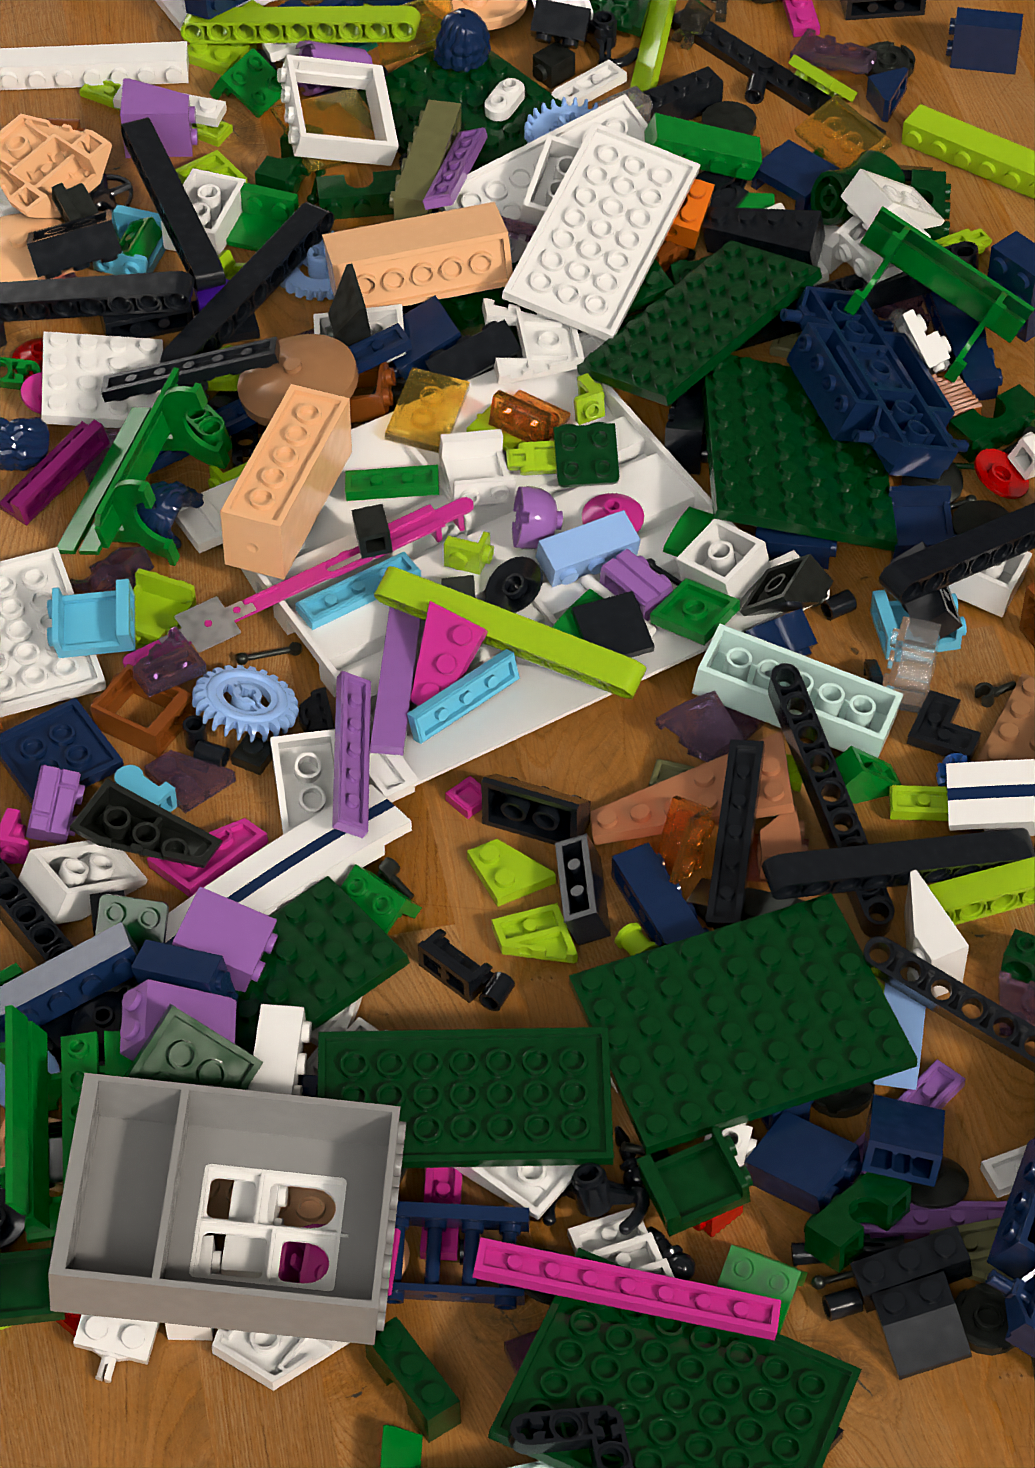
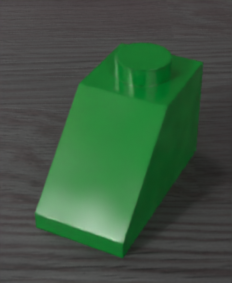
(865, 775)

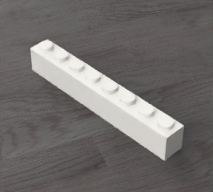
(93, 64)
(280, 1047)

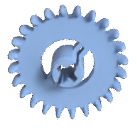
(553, 118)
(317, 283)
(245, 708)

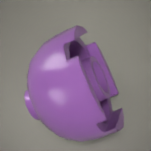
(535, 517)

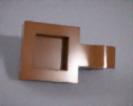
(670, 253)

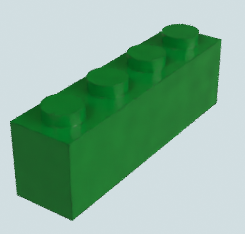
(710, 146)

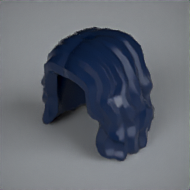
(462, 41)
(23, 443)
(168, 503)

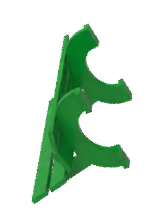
(944, 275)
(122, 475)
(29, 1097)

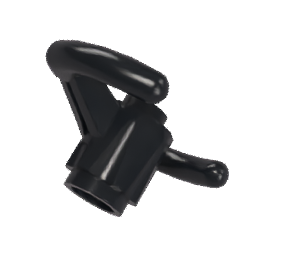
(603, 38)
(597, 1195)

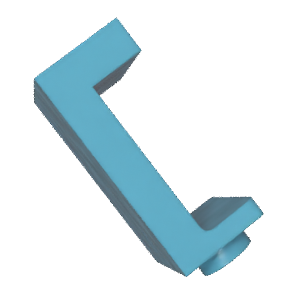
(126, 264)
(889, 615)
(92, 621)

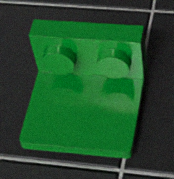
(251, 82)
(261, 216)
(378, 898)
(761, 1276)

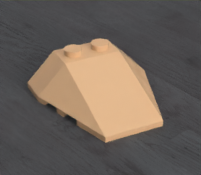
(43, 155)

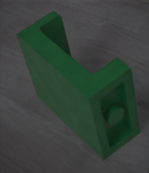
(696, 1183)
(26, 1287)

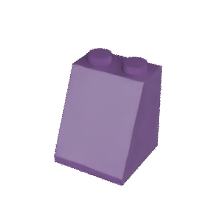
(168, 112)
(228, 930)
(148, 1001)

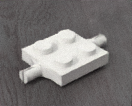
(115, 1341)

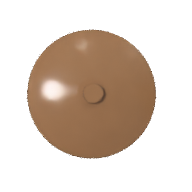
(304, 361)

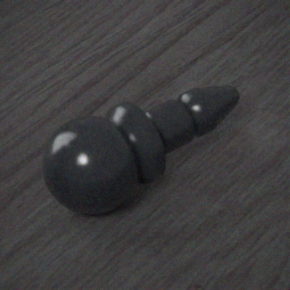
(630, 1168)
(680, 1263)

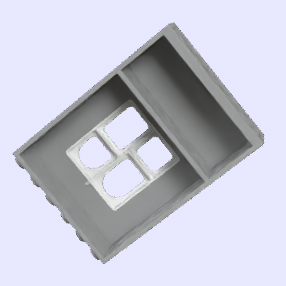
(142, 1194)

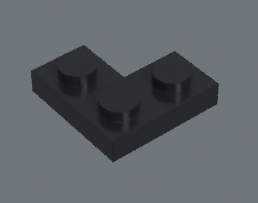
(935, 728)

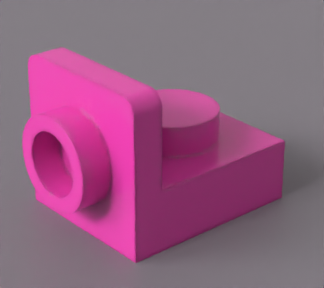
(12, 833)

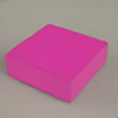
(466, 797)

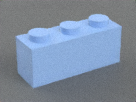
(586, 548)
(911, 1019)

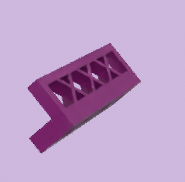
(55, 471)

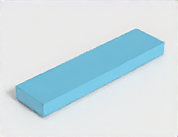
(349, 593)
(463, 696)

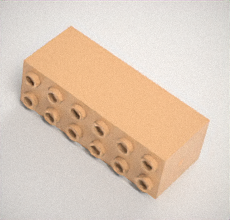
(424, 256)
(286, 481)

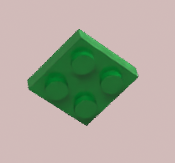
(694, 611)

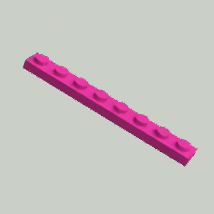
(627, 1288)

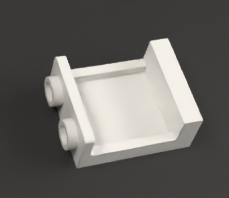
(864, 260)
(476, 467)

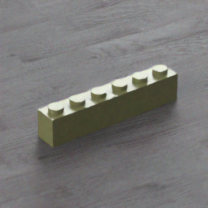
(430, 145)

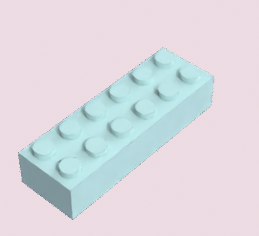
(847, 706)

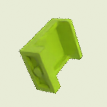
(157, 603)

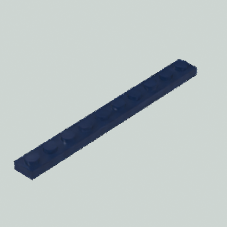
(367, 354)

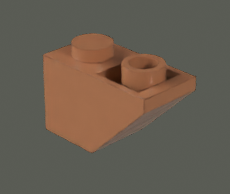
(780, 837)

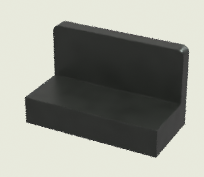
(73, 202)

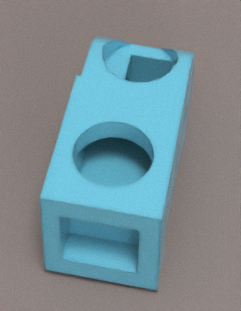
(132, 778)

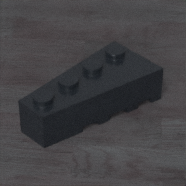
(778, 231)
(686, 430)

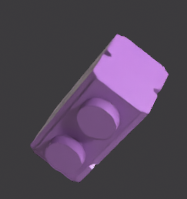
(634, 574)
(54, 804)

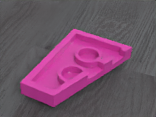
(445, 652)
(238, 843)

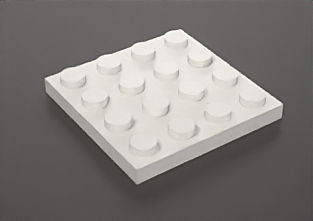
(75, 372)

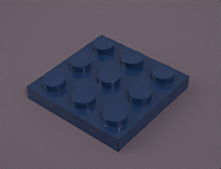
(60, 739)

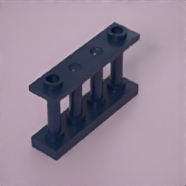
(472, 1222)

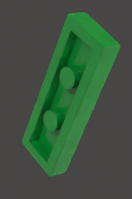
(392, 482)

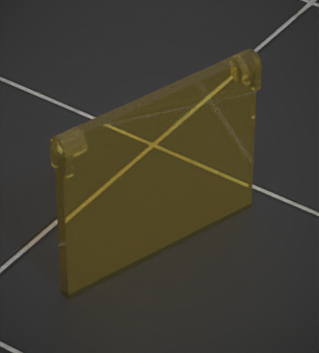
(331, 114)

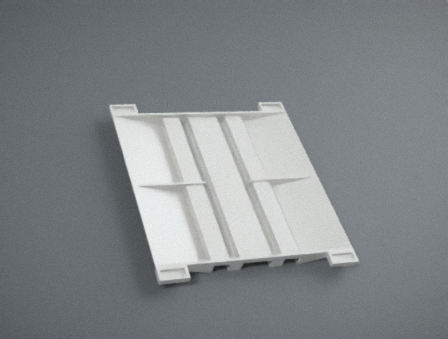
(540, 695)

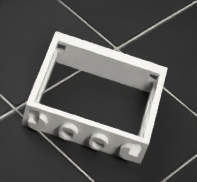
(346, 75)

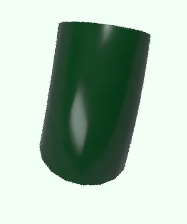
(832, 183)

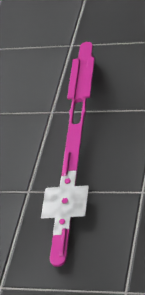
(213, 623)

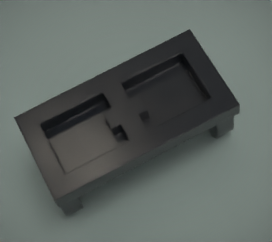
(453, 966)

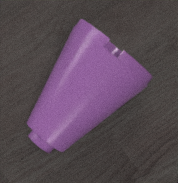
(329, 51)

